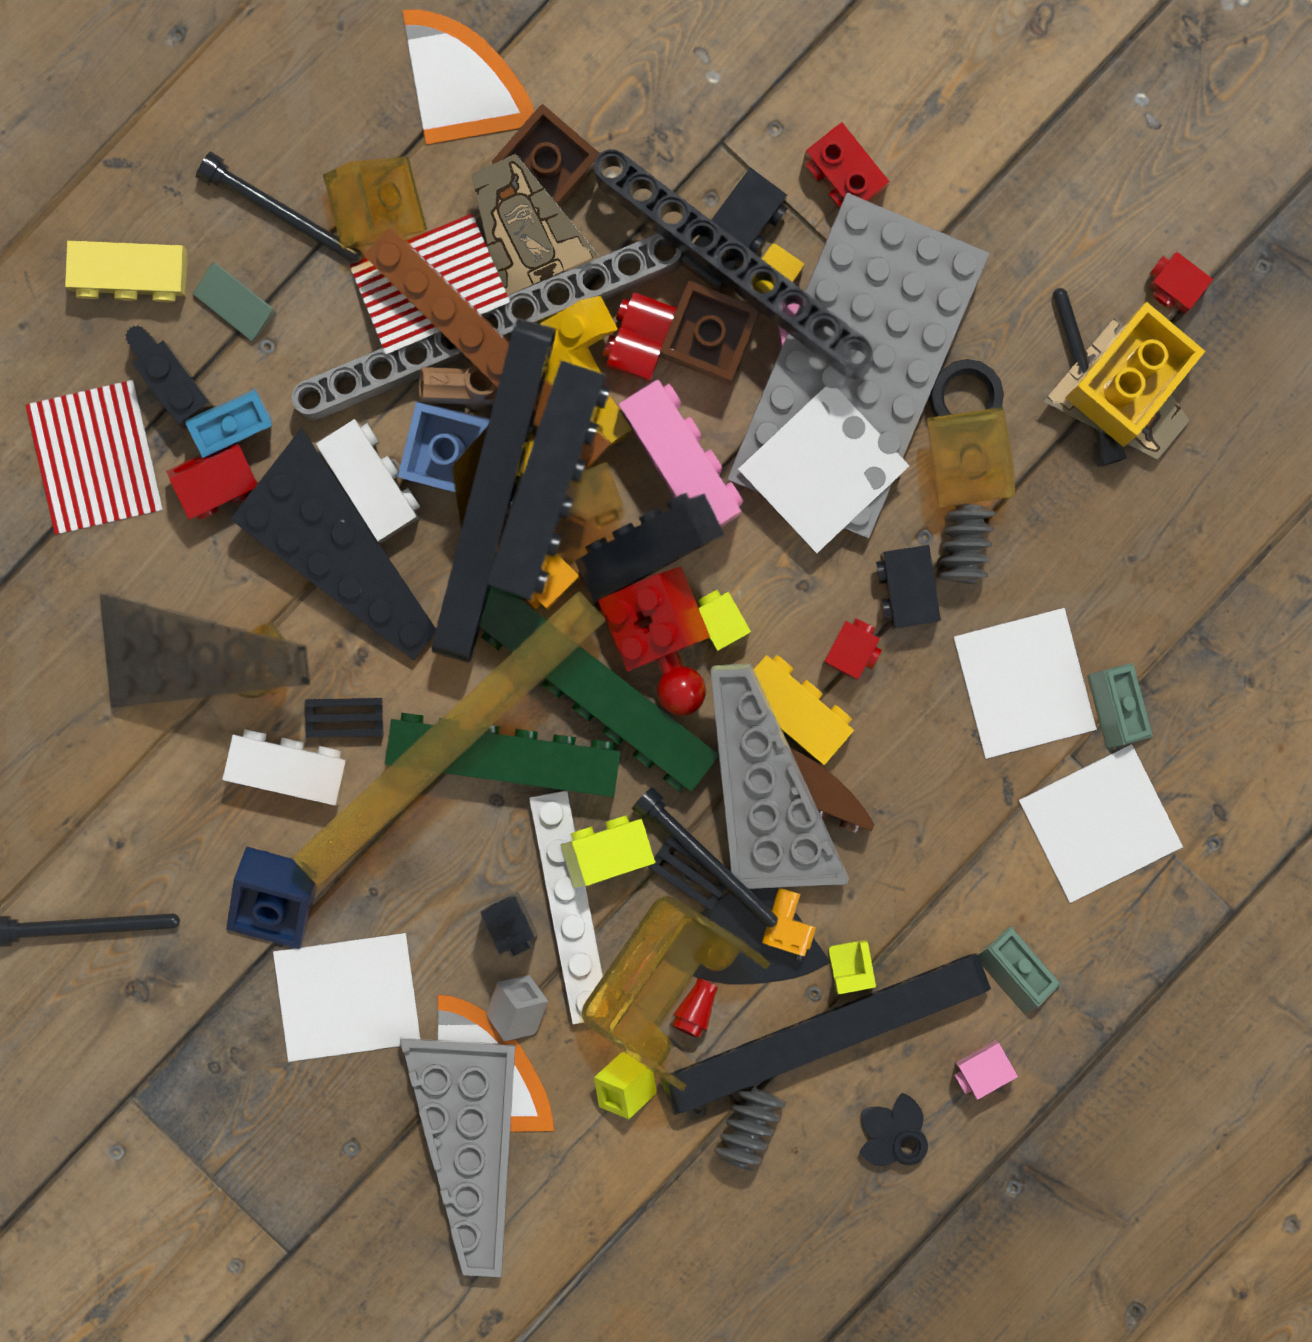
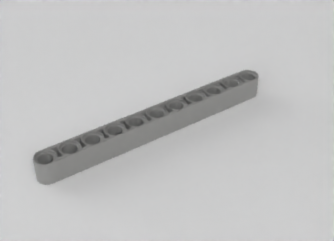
(440, 357)

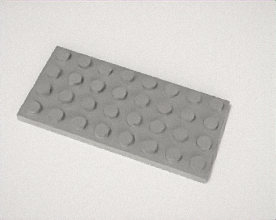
(906, 297)

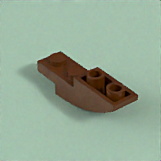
(832, 796)

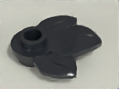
(889, 1129)

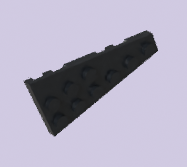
(318, 532)

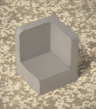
(516, 1007)

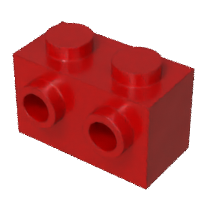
(844, 166)
(212, 481)

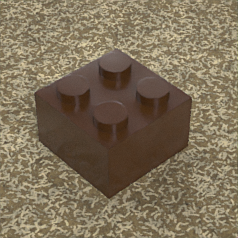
(552, 154)
(709, 332)

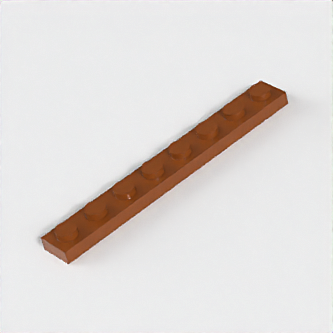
(455, 317)

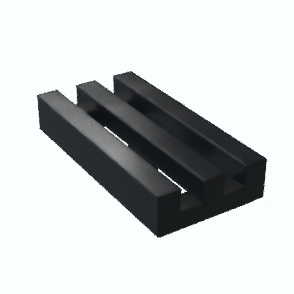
(311, 718)
(663, 854)

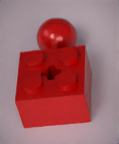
(653, 624)

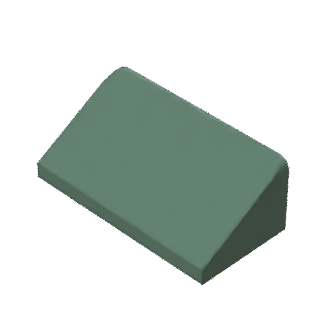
(233, 301)
(1120, 705)
(1018, 970)

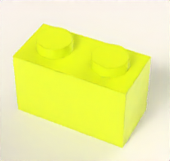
(608, 852)

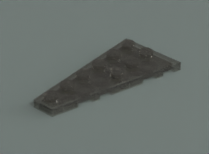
(179, 656)

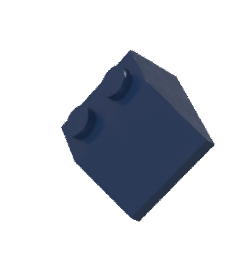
(271, 898)

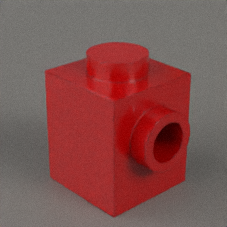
(1178, 282)
(854, 649)

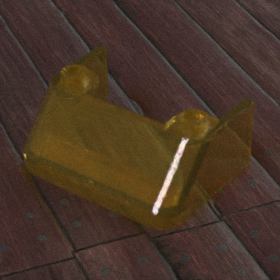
(652, 975)

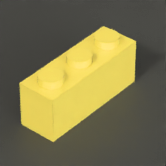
(126, 270)

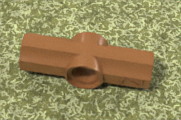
(455, 387)

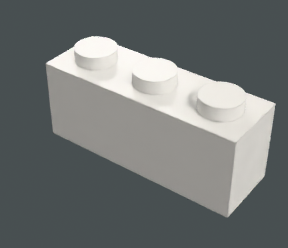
(369, 480)
(286, 767)

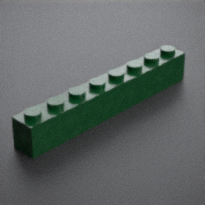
(605, 696)

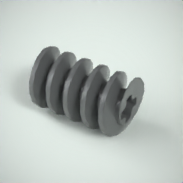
(967, 543)
(750, 1128)

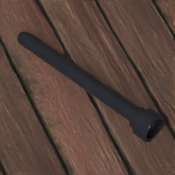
(216, 172)
(1107, 449)
(652, 808)
(12, 930)

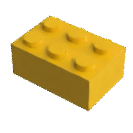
(1135, 374)

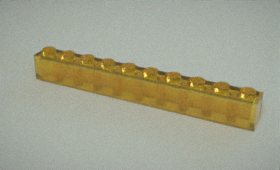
(449, 739)

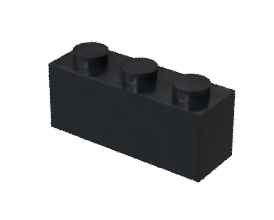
(744, 216)

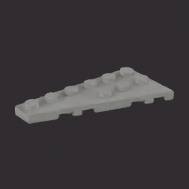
(769, 811)
(466, 1119)

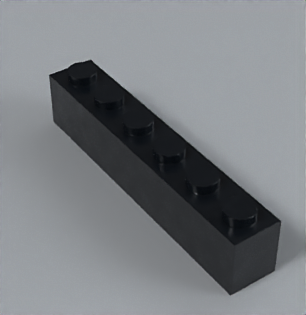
(547, 481)

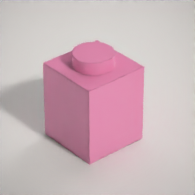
(984, 1070)

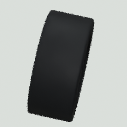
(962, 367)

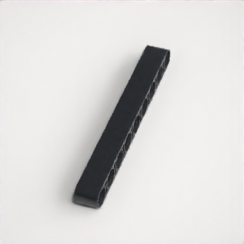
(724, 247)
(493, 489)
(827, 1033)

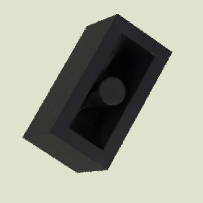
(909, 587)

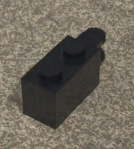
(167, 376)
(509, 925)

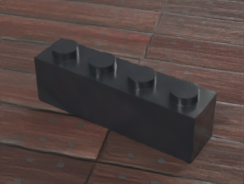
(650, 546)

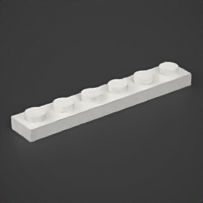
(568, 904)

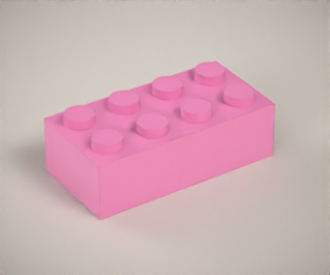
(675, 449)

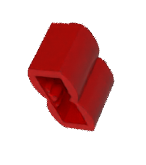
(640, 337)

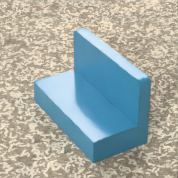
(229, 423)

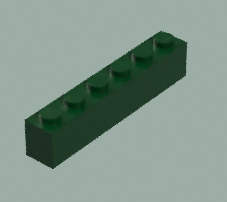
(521, 758)

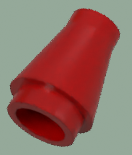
(695, 1010)

